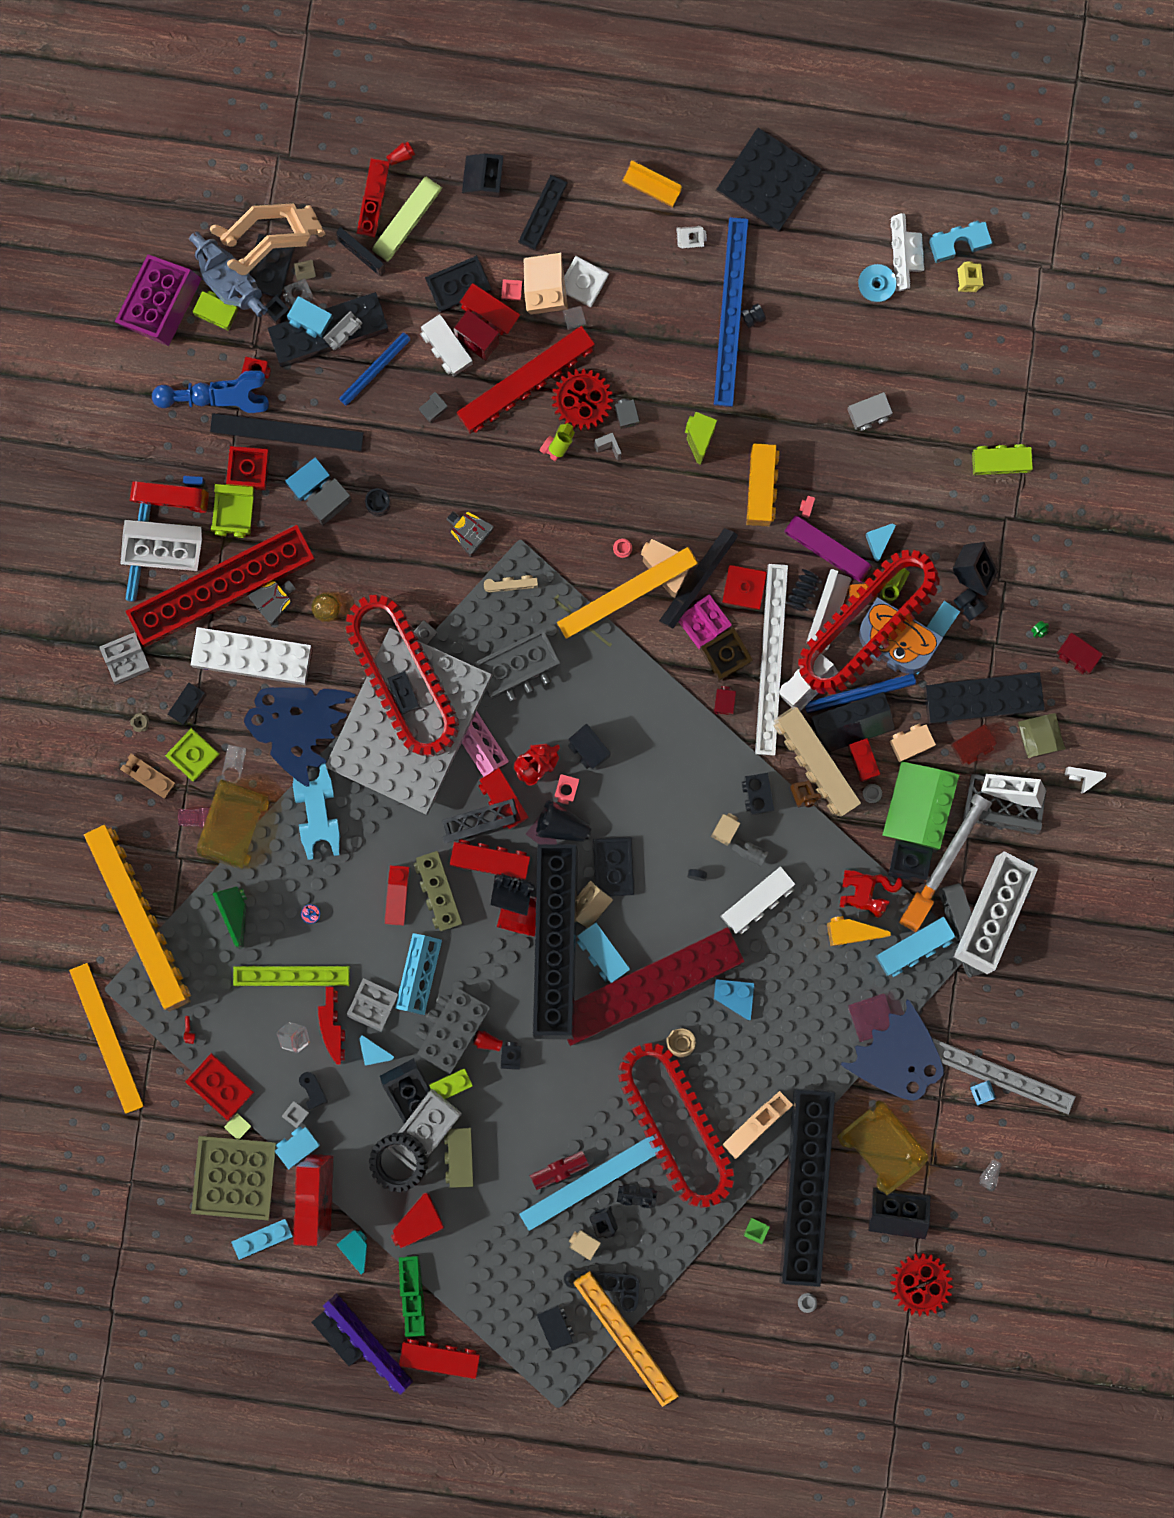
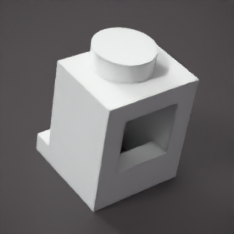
(683, 237)

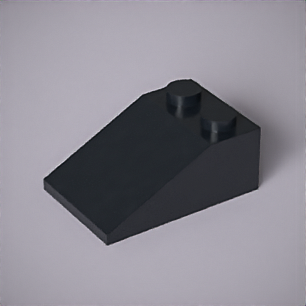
(405, 1088)

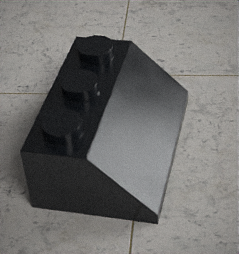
(900, 1214)

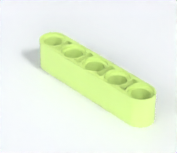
(406, 218)

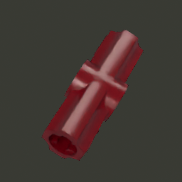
(559, 1170)

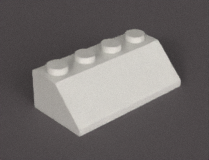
(161, 545)

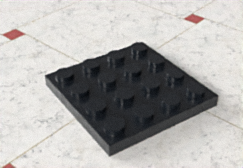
(768, 179)

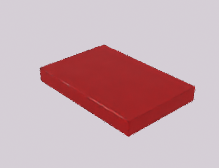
(219, 1087)

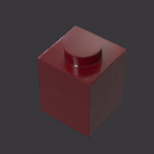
(724, 701)

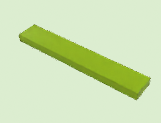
(291, 976)

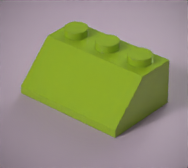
(699, 433)

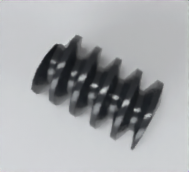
(802, 595)

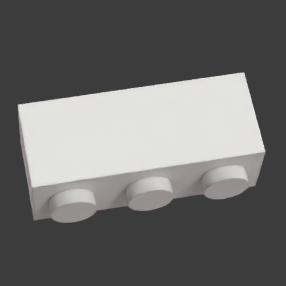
(445, 346)
(796, 690)

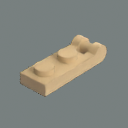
(510, 584)

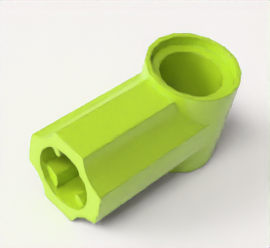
(562, 440)
(894, 585)

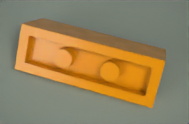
(652, 183)

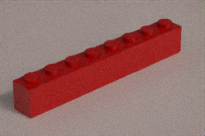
(525, 380)

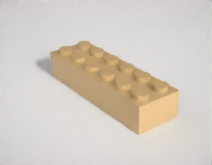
(817, 762)

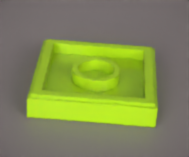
(192, 755)

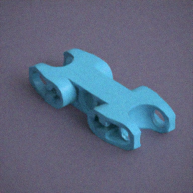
(318, 825)

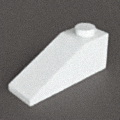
(1015, 789)

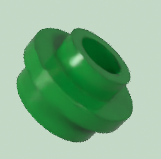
(1040, 629)

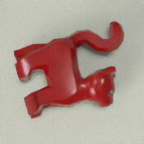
(864, 889)

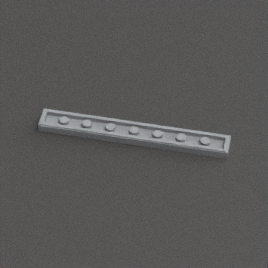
(1004, 1077)

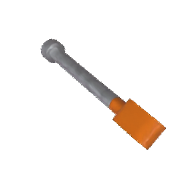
(922, 901)

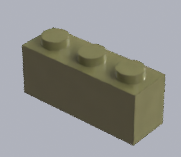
(459, 1157)

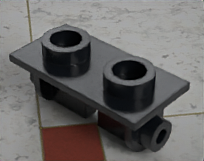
(628, 1196)

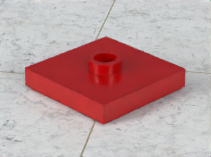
(744, 587)

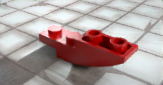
(373, 197)
(331, 1034)

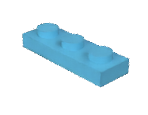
(262, 1239)

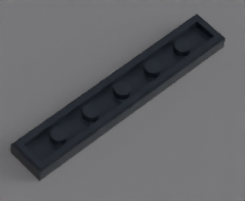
(698, 578)

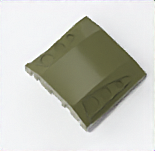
(1041, 735)

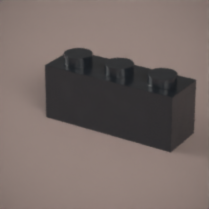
(337, 1339)

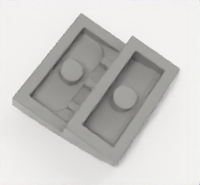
(124, 658)
(372, 1005)

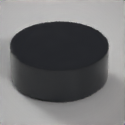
(696, 874)

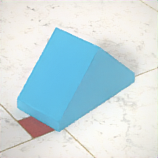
(878, 540)
(373, 1053)

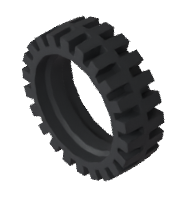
(382, 1176)

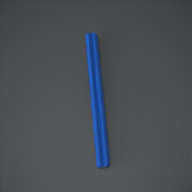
(860, 693)

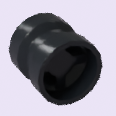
(753, 315)

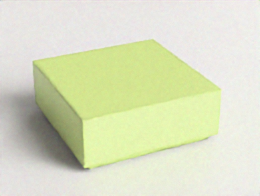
(237, 1126)

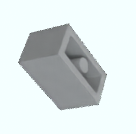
(870, 411)

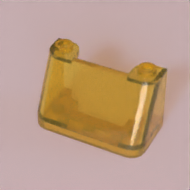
(231, 824)
(884, 1146)

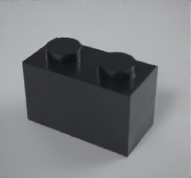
(187, 704)
(555, 1327)

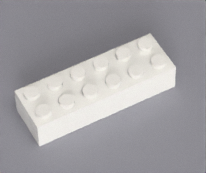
(251, 656)
(995, 912)

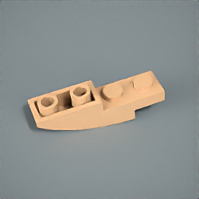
(757, 1124)

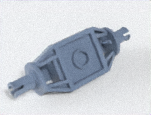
(224, 281)

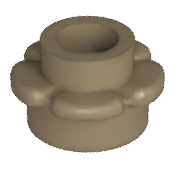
(139, 717)

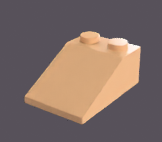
(544, 284)

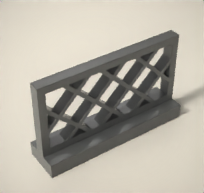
(1005, 820)

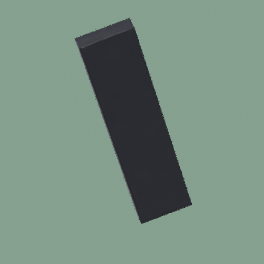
(542, 212)

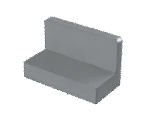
(606, 442)

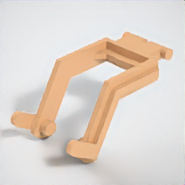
(302, 222)

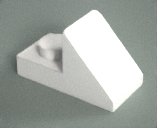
(1089, 777)

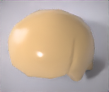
(681, 1042)

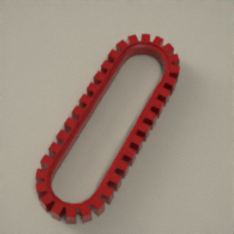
(806, 664)
(379, 681)
(687, 1193)

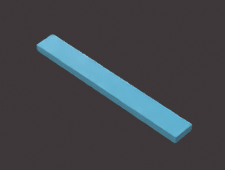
(588, 1183)

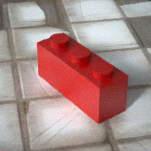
(489, 308)
(498, 791)

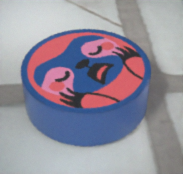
(310, 914)

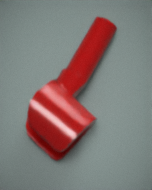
(188, 1037)

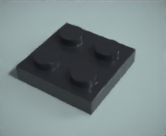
(910, 862)

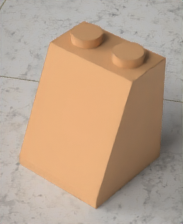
(655, 553)

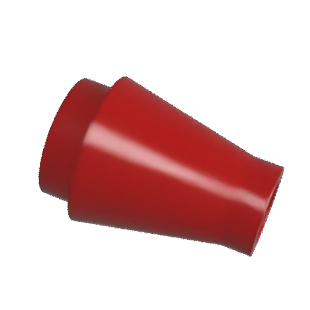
(401, 153)
(486, 1041)

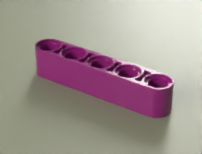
(828, 549)

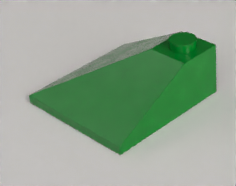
(233, 911)

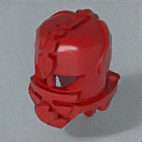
(536, 762)

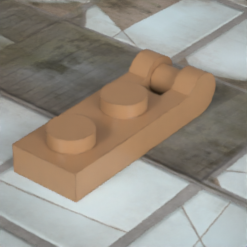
(148, 776)

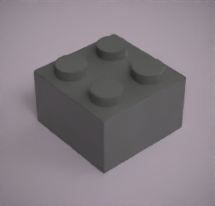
(328, 501)

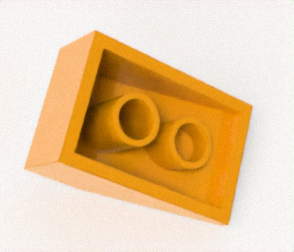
(851, 931)

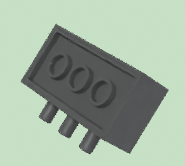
(519, 664)
(452, 1029)

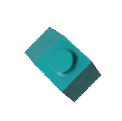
(355, 1249)

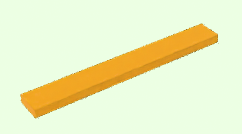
(627, 592)
(106, 1038)
(626, 1339)

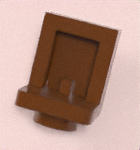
(804, 794)

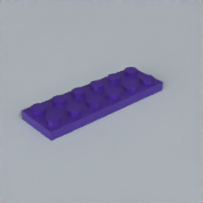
(369, 1345)

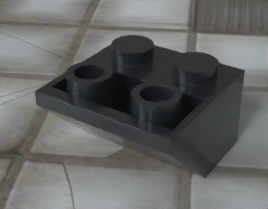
(483, 175)

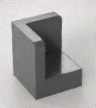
(433, 408)

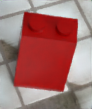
(417, 1223)

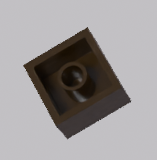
(726, 654)

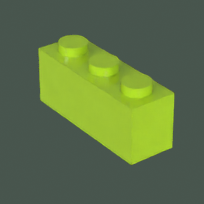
(1002, 460)

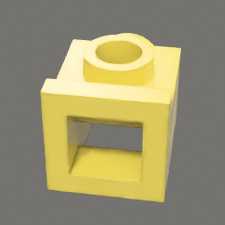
(970, 277)

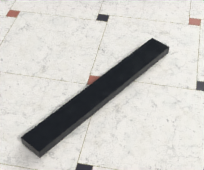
(286, 432)

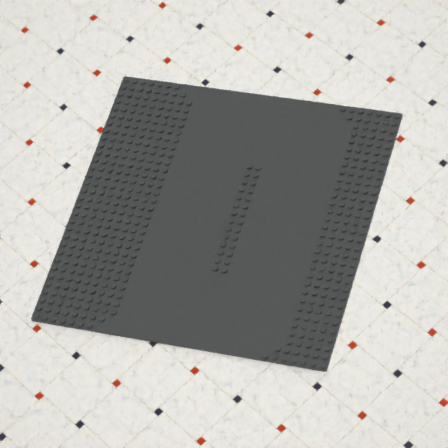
(665, 788)

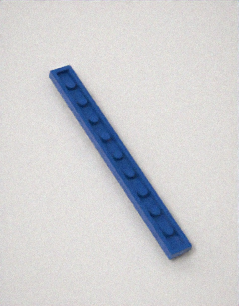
(730, 312)

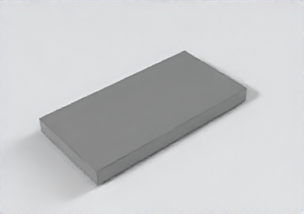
(427, 1124)

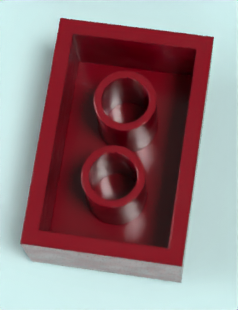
(477, 335)

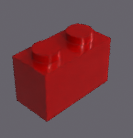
(863, 760)

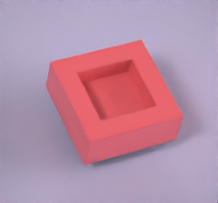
(511, 290)
(806, 506)

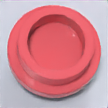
(622, 548)

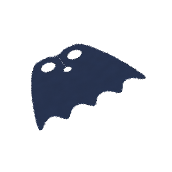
(894, 1051)

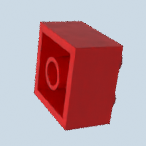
(248, 467)

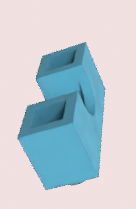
(975, 235)

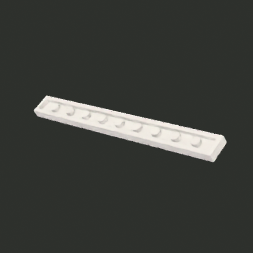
(771, 659)

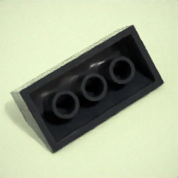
(853, 722)

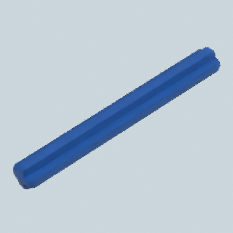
(374, 369)

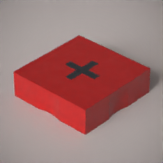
(313, 1200)

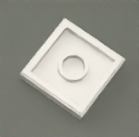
(584, 281)

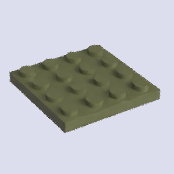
(233, 1178)

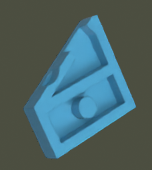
(735, 996)

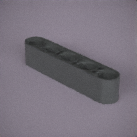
(958, 916)

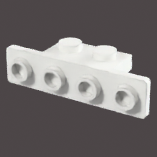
(906, 252)

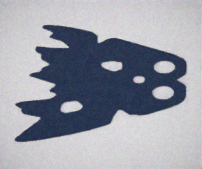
(296, 730)

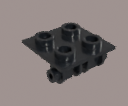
(511, 894)

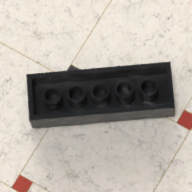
(296, 345)
(984, 698)

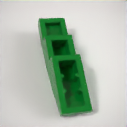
(412, 1296)

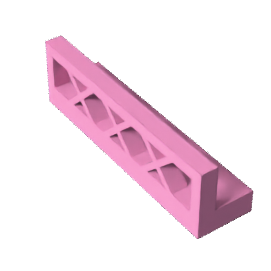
(478, 751)

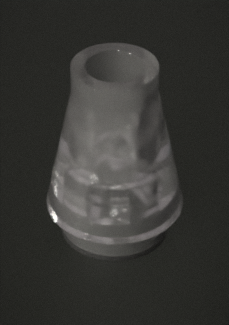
(991, 1174)

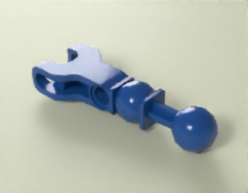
(219, 393)

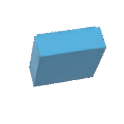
(983, 1092)

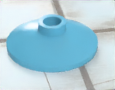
(880, 274)

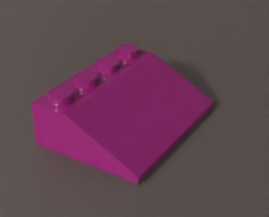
(158, 299)

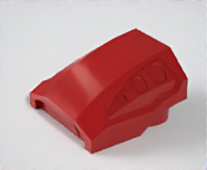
(517, 922)

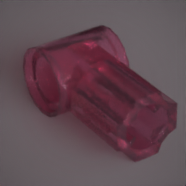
(192, 817)

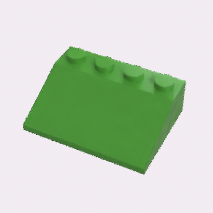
(920, 805)

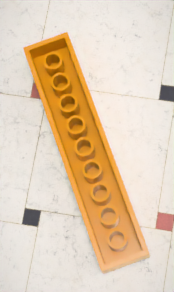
(137, 919)

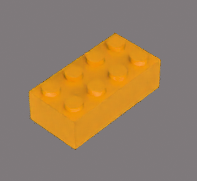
(761, 485)

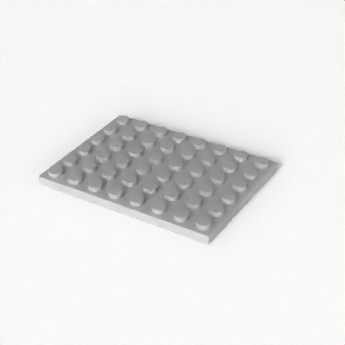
(368, 743)

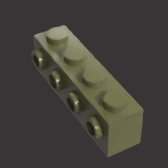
(438, 891)

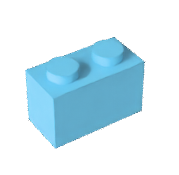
(309, 317)
(296, 1147)

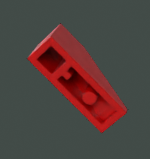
(397, 895)

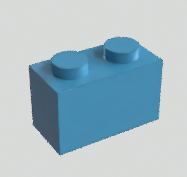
(307, 479)

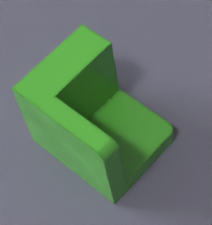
(756, 1231)

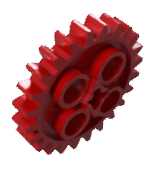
(592, 385)
(913, 1268)

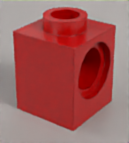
(250, 363)

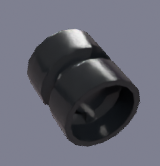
(377, 502)
(970, 596)

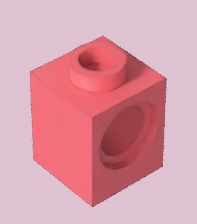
(570, 781)

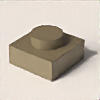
(304, 270)

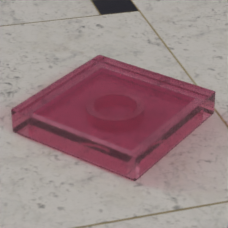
(870, 1015)

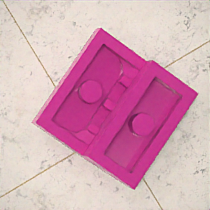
(704, 621)

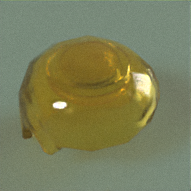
(326, 606)

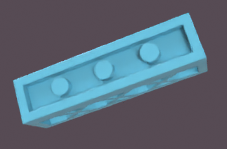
(414, 973)

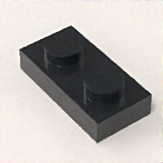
(403, 692)

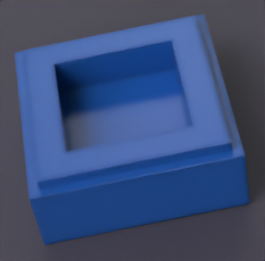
(192, 481)

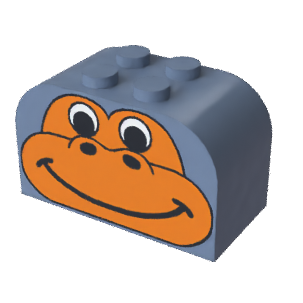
(911, 648)

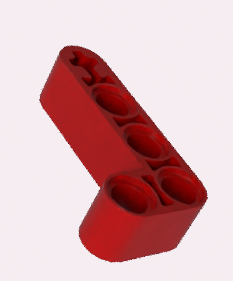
(169, 495)

